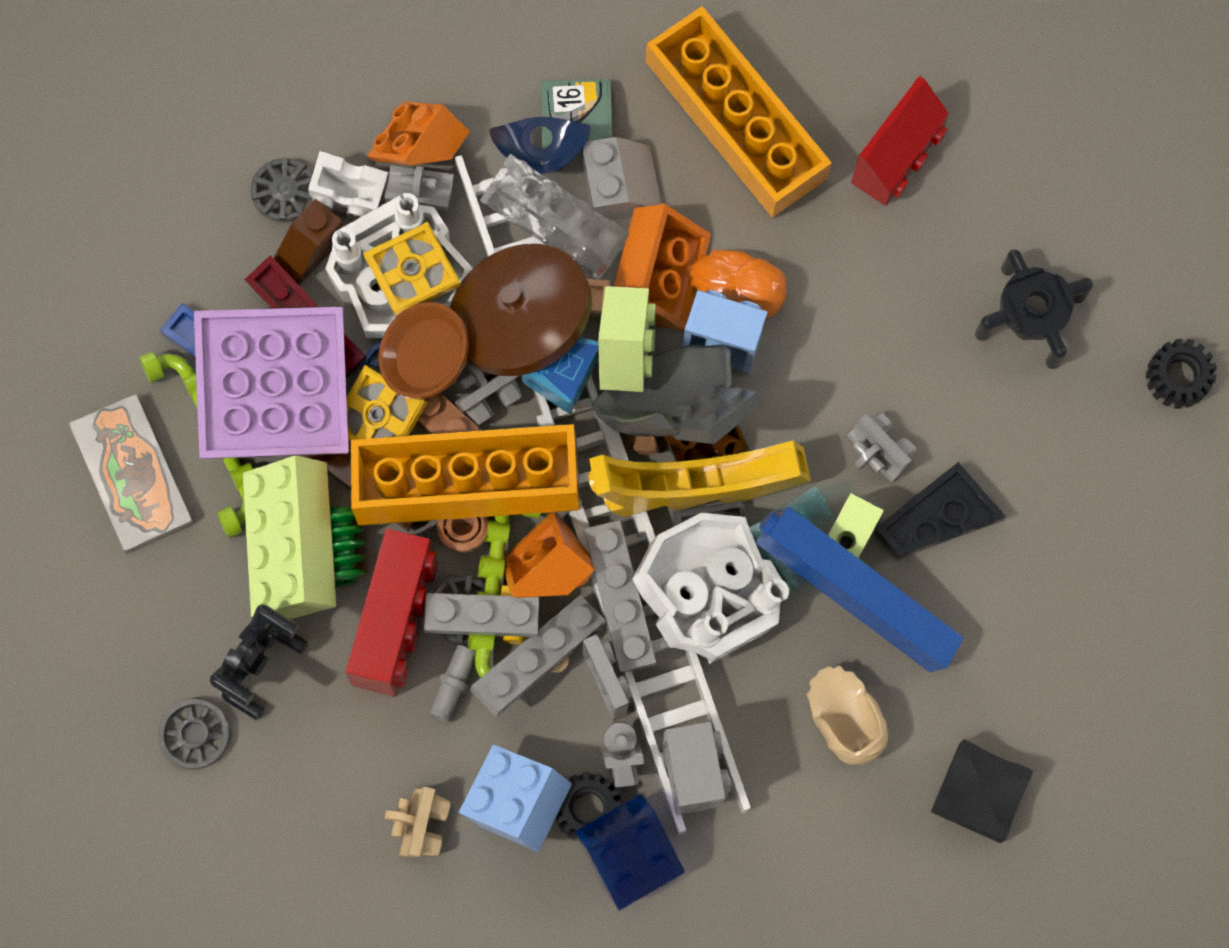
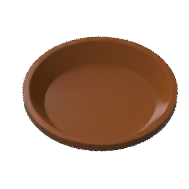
(423, 350)

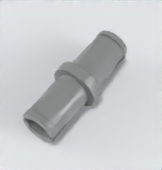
(452, 684)

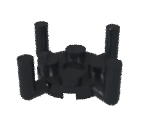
(1025, 321)
(249, 657)

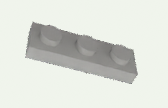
(481, 615)

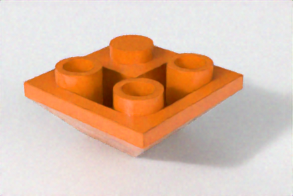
(419, 135)

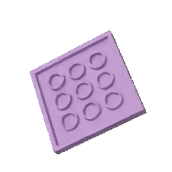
(270, 382)

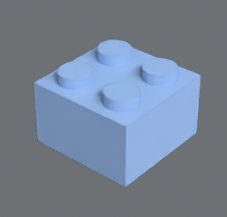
(728, 324)
(515, 798)

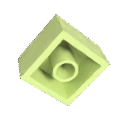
(626, 339)

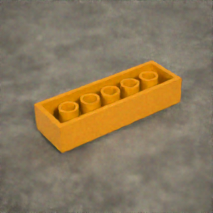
(737, 111)
(464, 474)

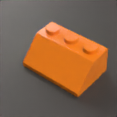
(660, 257)

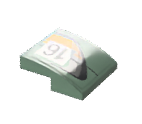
(578, 102)

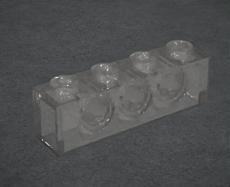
(554, 216)

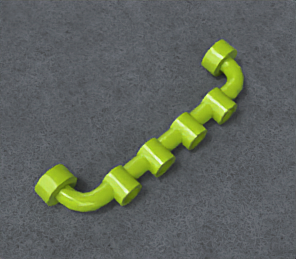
(153, 369)
(492, 569)

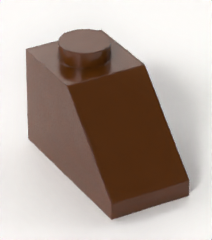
(308, 241)

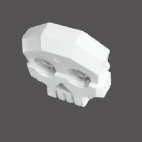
(351, 273)
(695, 560)

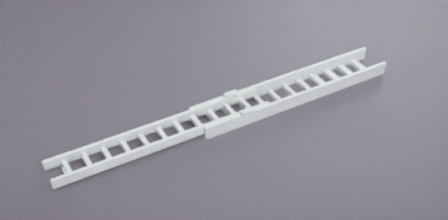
(644, 532)

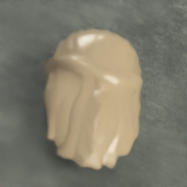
(847, 716)

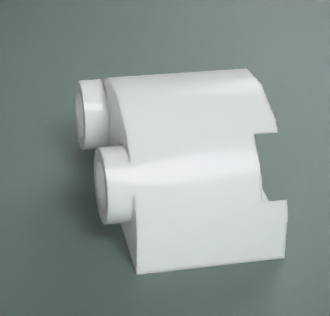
(346, 186)

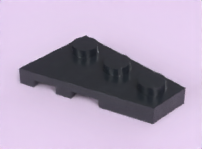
(939, 513)

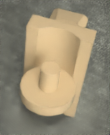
(416, 840)

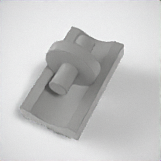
(427, 186)
(474, 402)
(878, 448)
(622, 753)

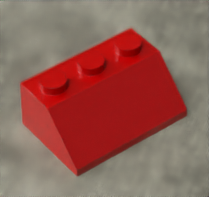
(901, 143)

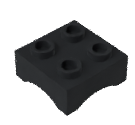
(981, 791)

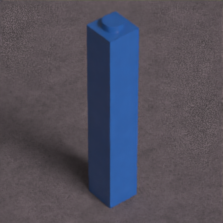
(859, 589)

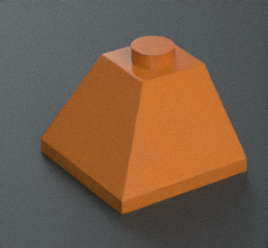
(547, 561)

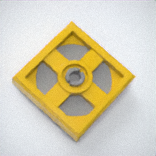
(412, 269)
(378, 410)

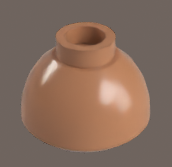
(463, 533)

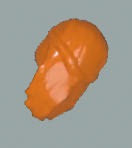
(741, 279)

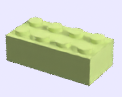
(289, 537)

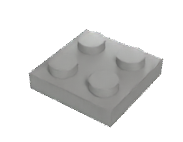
(601, 665)

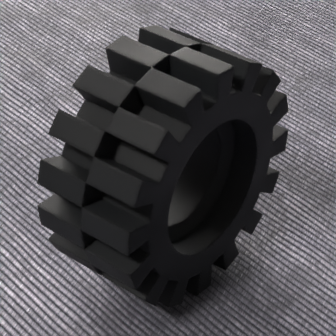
(1189, 355)
(581, 785)

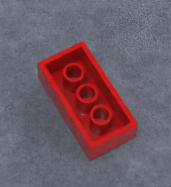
(391, 612)

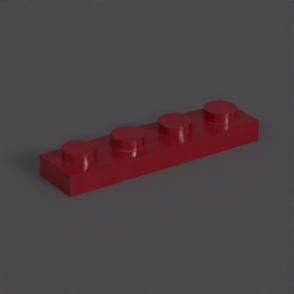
(282, 291)

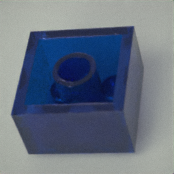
(630, 852)

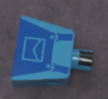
(566, 377)

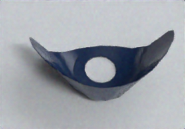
(566, 143)

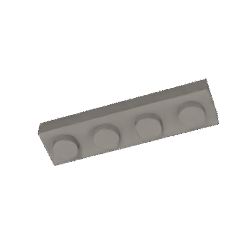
(620, 597)
(537, 656)

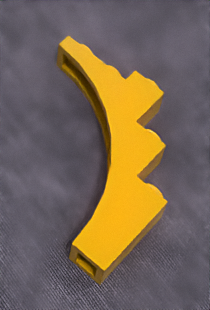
(643, 486)

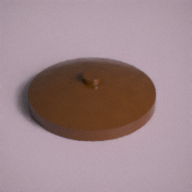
(523, 308)

